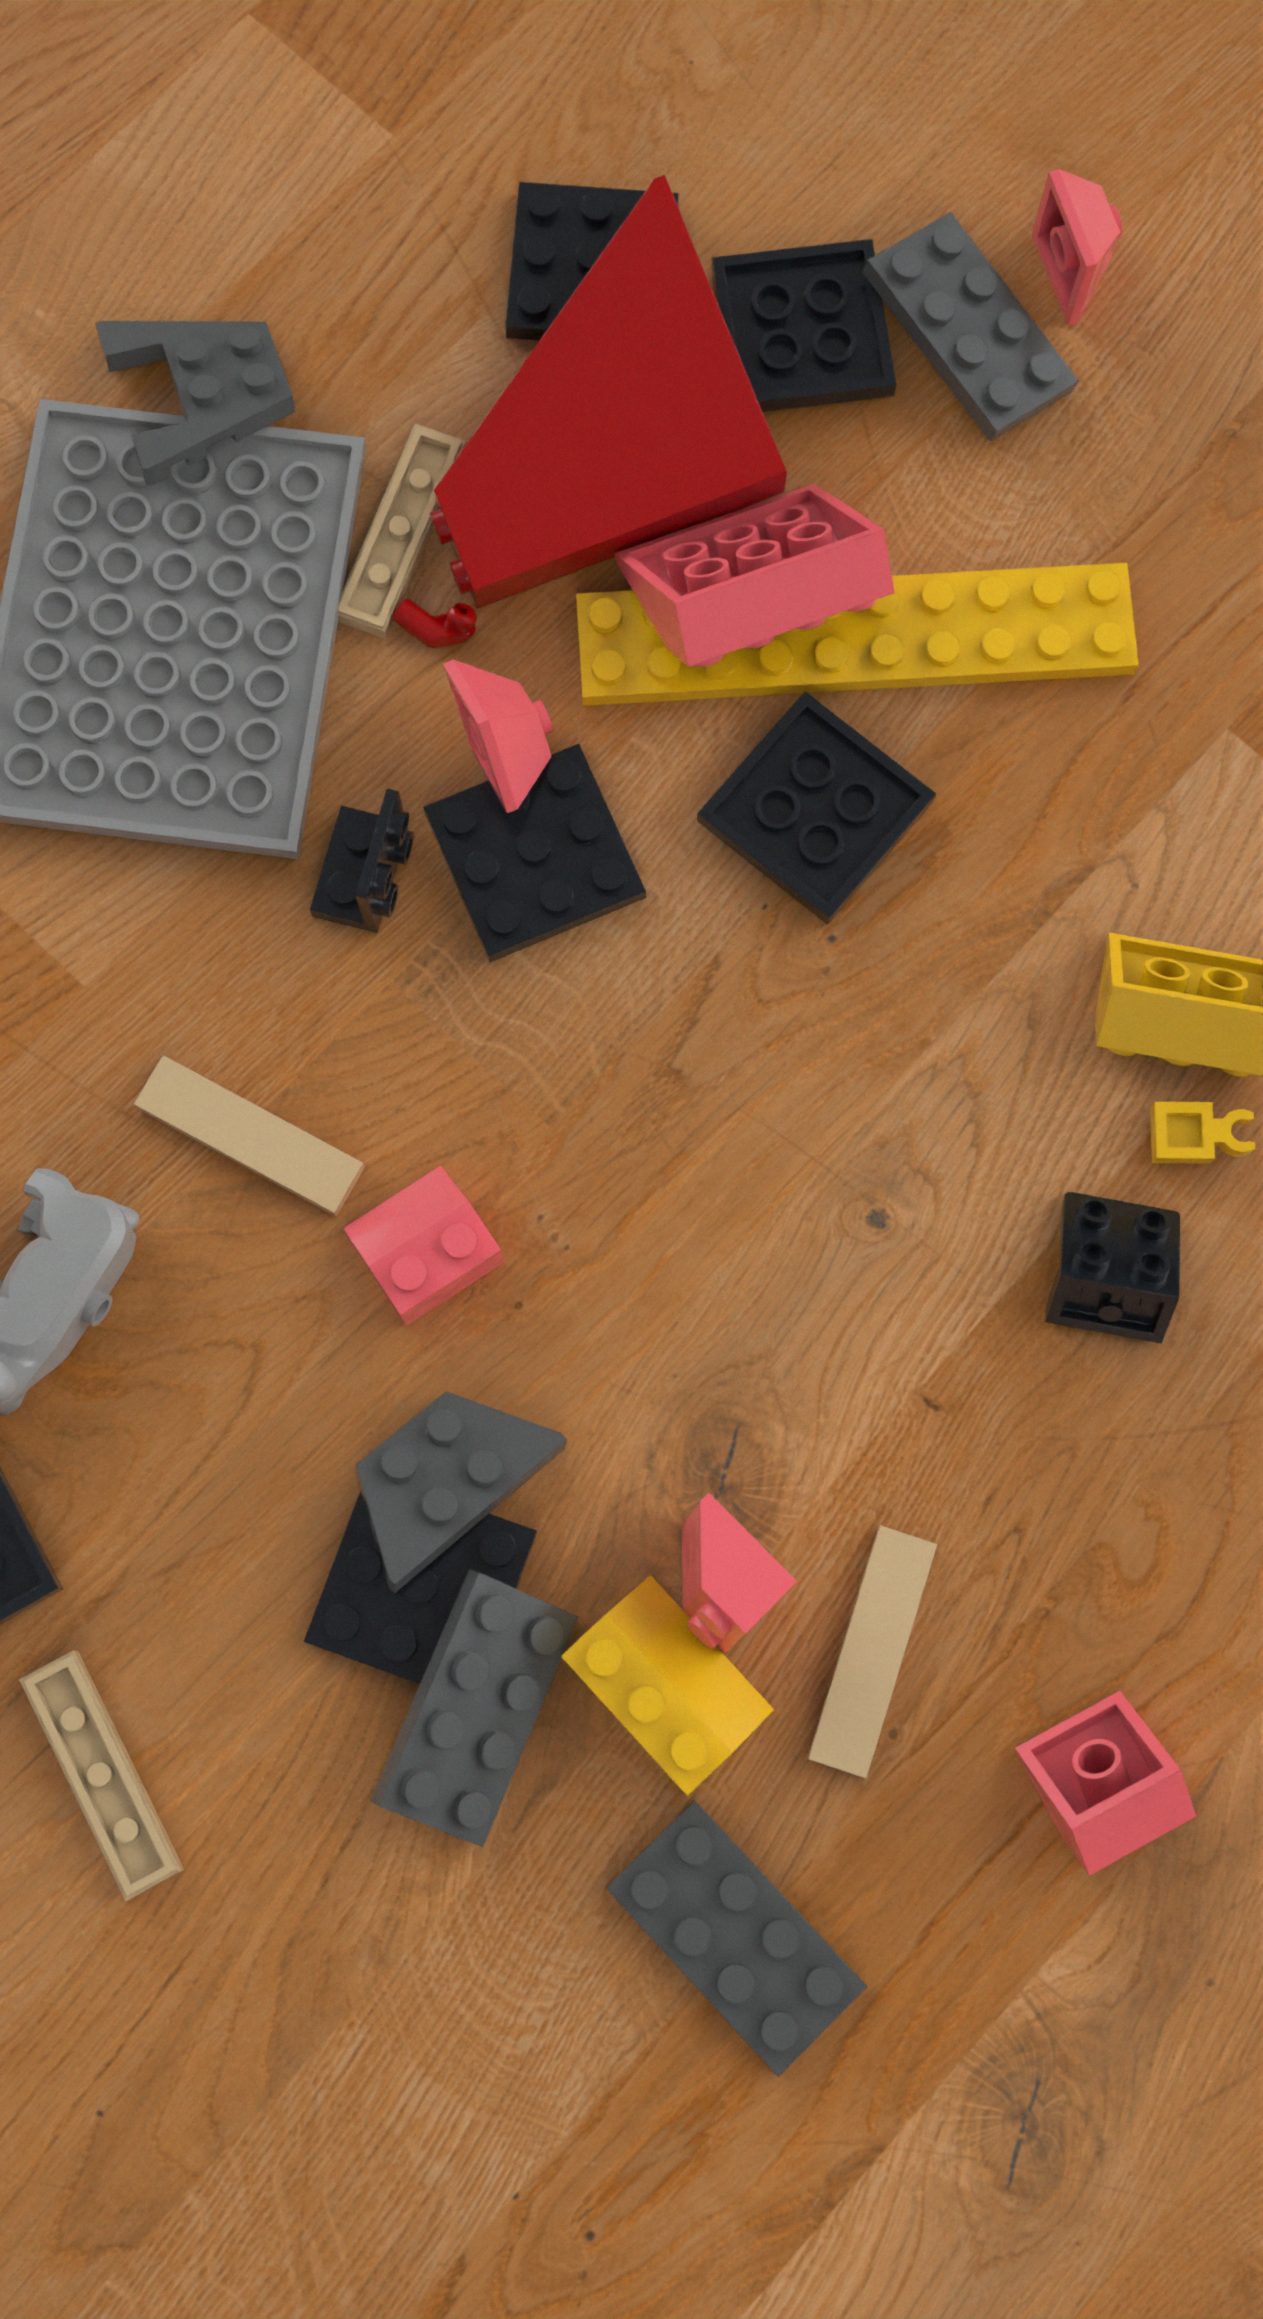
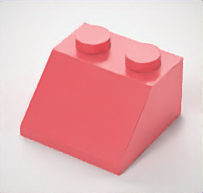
(424, 1245)
(726, 1576)
(1106, 1782)

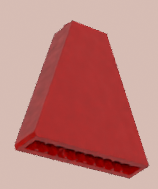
(613, 424)

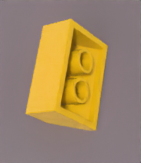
(1181, 1005)
(667, 1685)

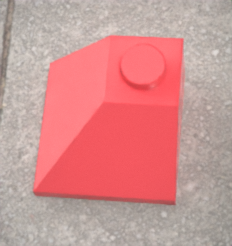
(1075, 238)
(501, 729)

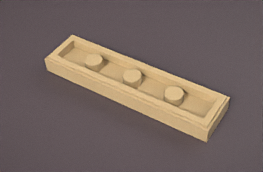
(397, 533)
(249, 1135)
(872, 1652)
(101, 1775)

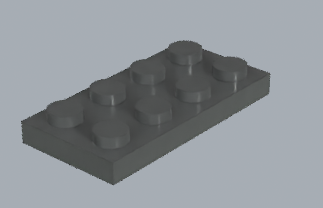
(970, 326)
(474, 1708)
(736, 1937)

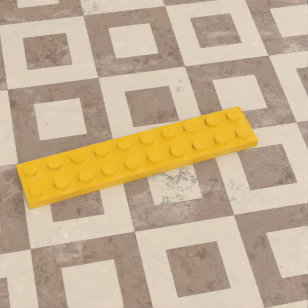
(922, 635)

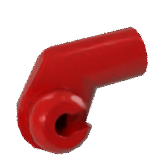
(439, 630)

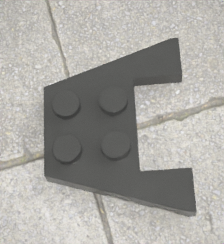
(222, 376)

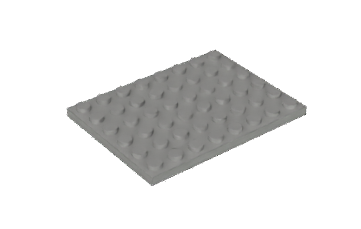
(171, 631)

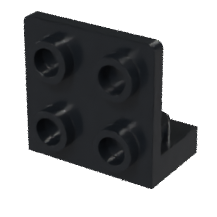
(361, 865)
(1116, 1268)

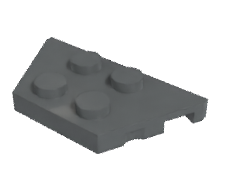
(445, 1477)

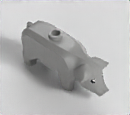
(58, 1279)

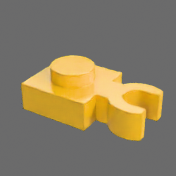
(1190, 1133)

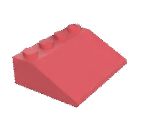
(758, 573)

